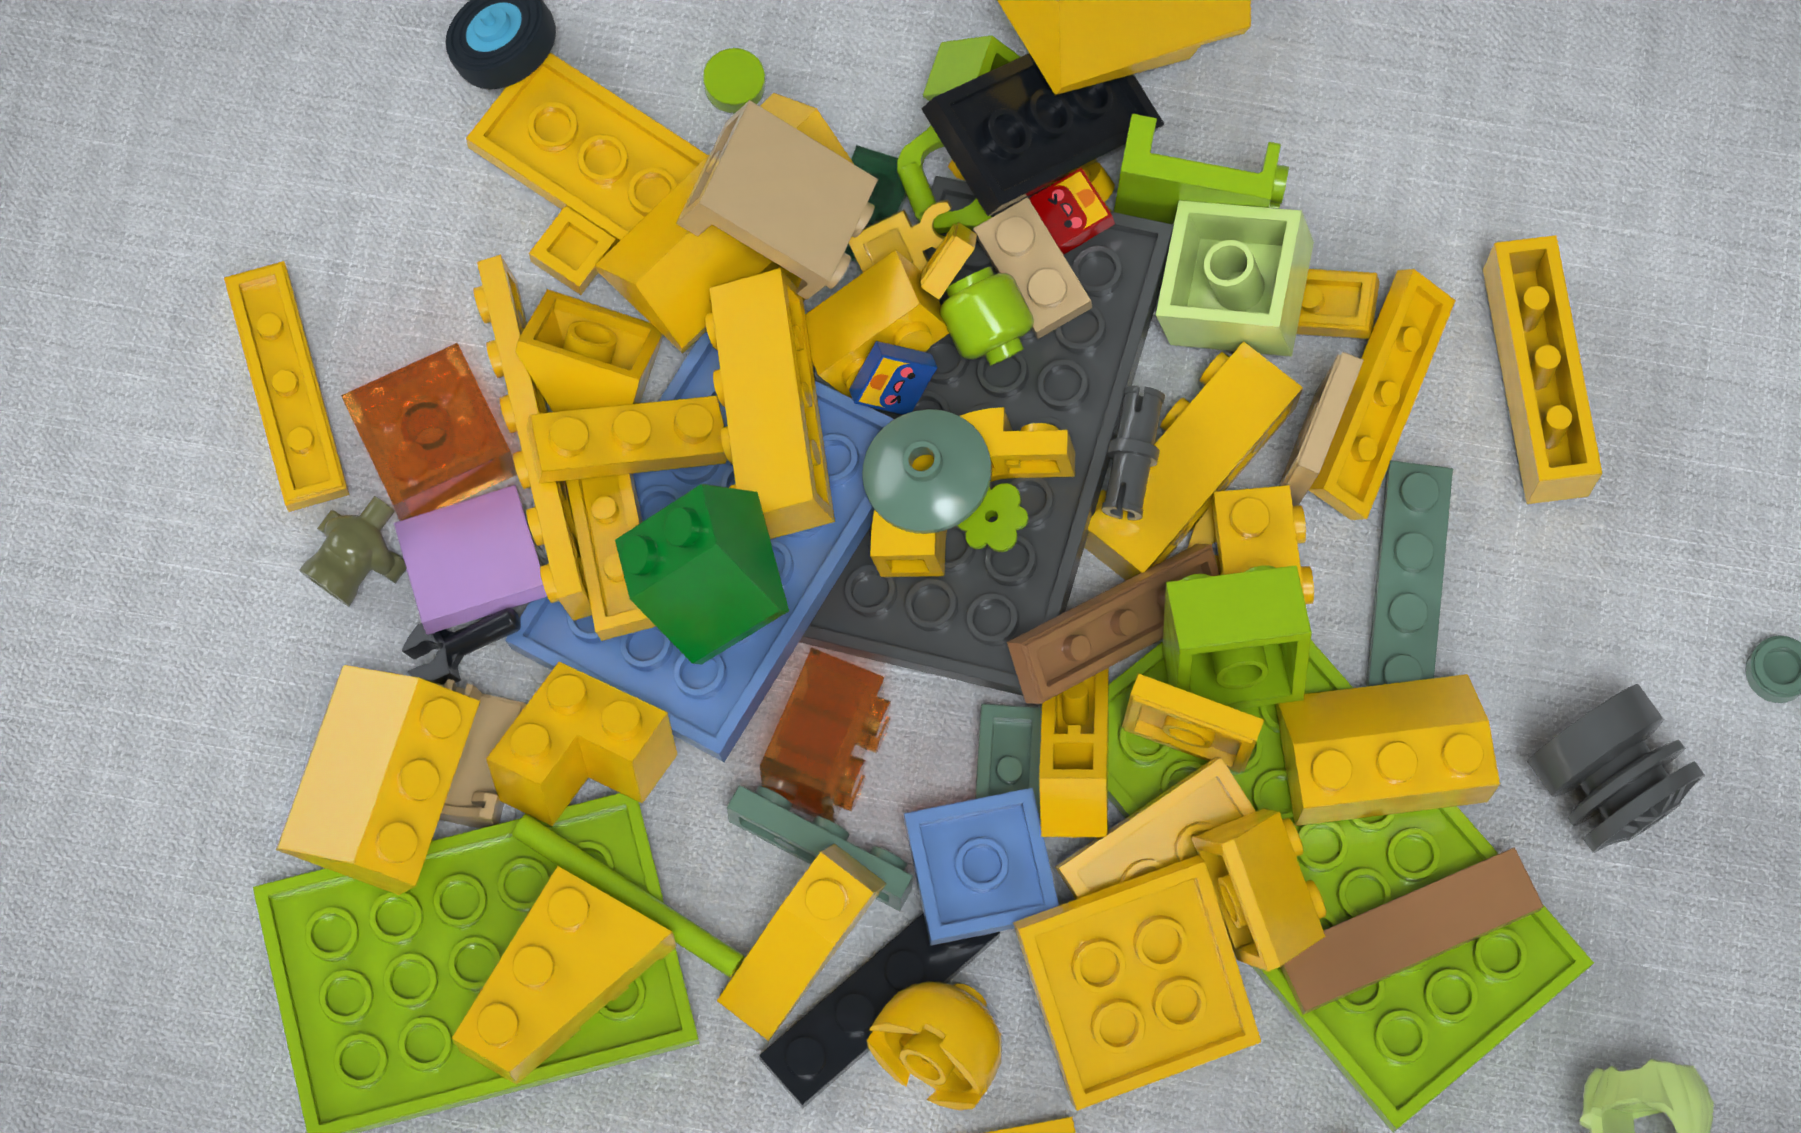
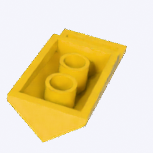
(1109, 39)
(670, 269)

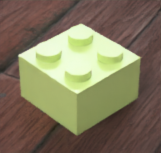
(1235, 277)

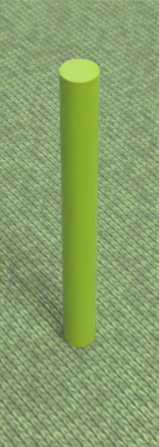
(610, 882)

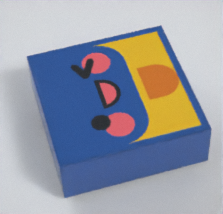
(893, 378)

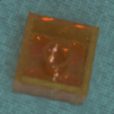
(430, 434)
(824, 736)

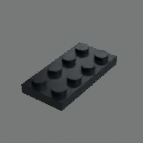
(1021, 137)

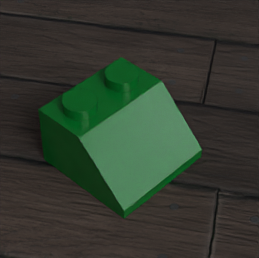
(704, 570)

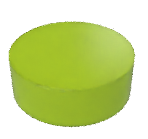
(733, 79)

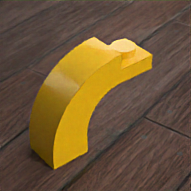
(1029, 453)

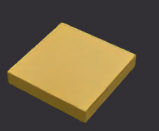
(1191, 723)

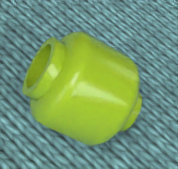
(986, 316)

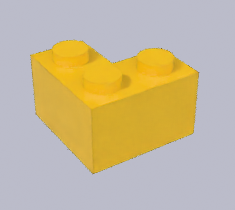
(575, 733)

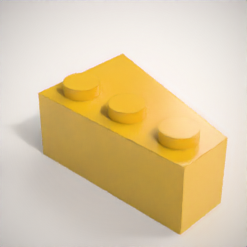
(558, 973)

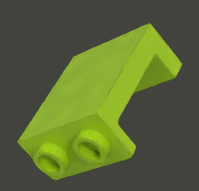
(1155, 183)

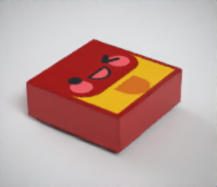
(1072, 211)

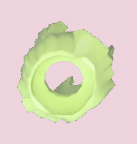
(1619, 1097)

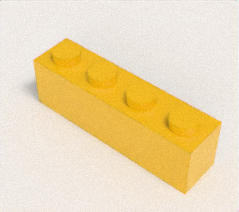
(1542, 370)
(770, 400)
(1198, 455)

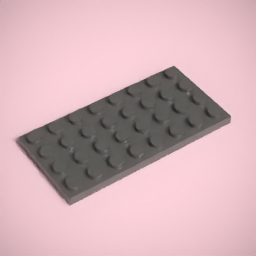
(1064, 379)

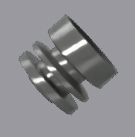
(1616, 768)

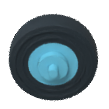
(500, 40)

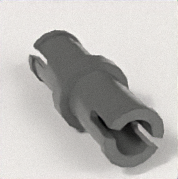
(1133, 453)

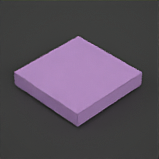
(470, 559)

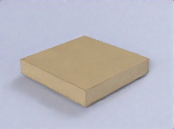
(1320, 426)

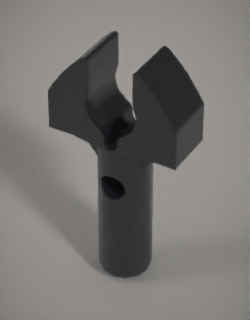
(457, 644)

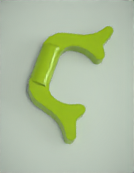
(919, 191)

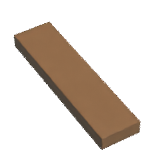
(1102, 628)
(1412, 930)

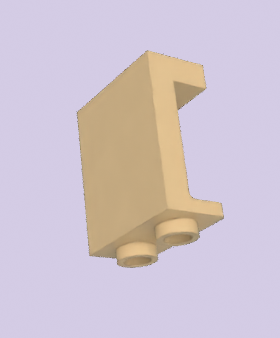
(782, 197)

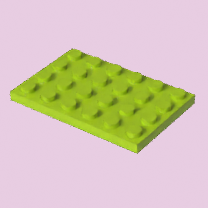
(385, 978)

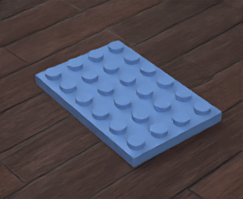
(717, 699)

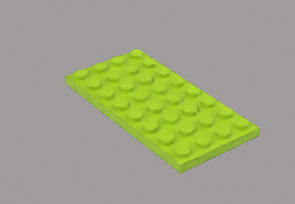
(1421, 1026)

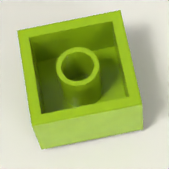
(1238, 636)

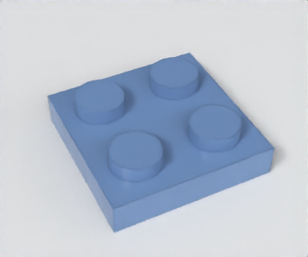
(980, 865)

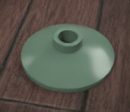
(934, 497)

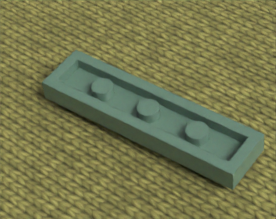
(1409, 573)

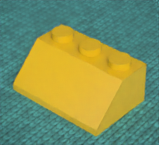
(1387, 750)
(378, 777)

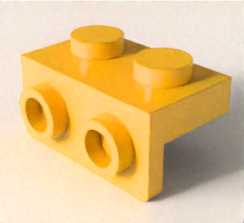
(1259, 530)

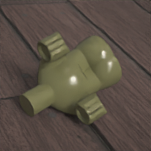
(352, 551)

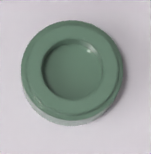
(1775, 669)

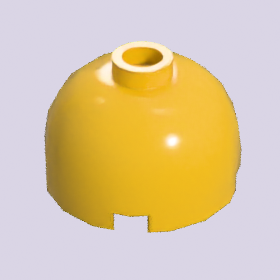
(942, 1039)

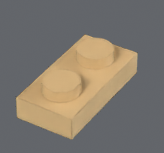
(1024, 248)

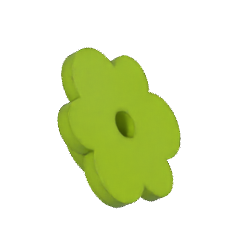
(1001, 534)

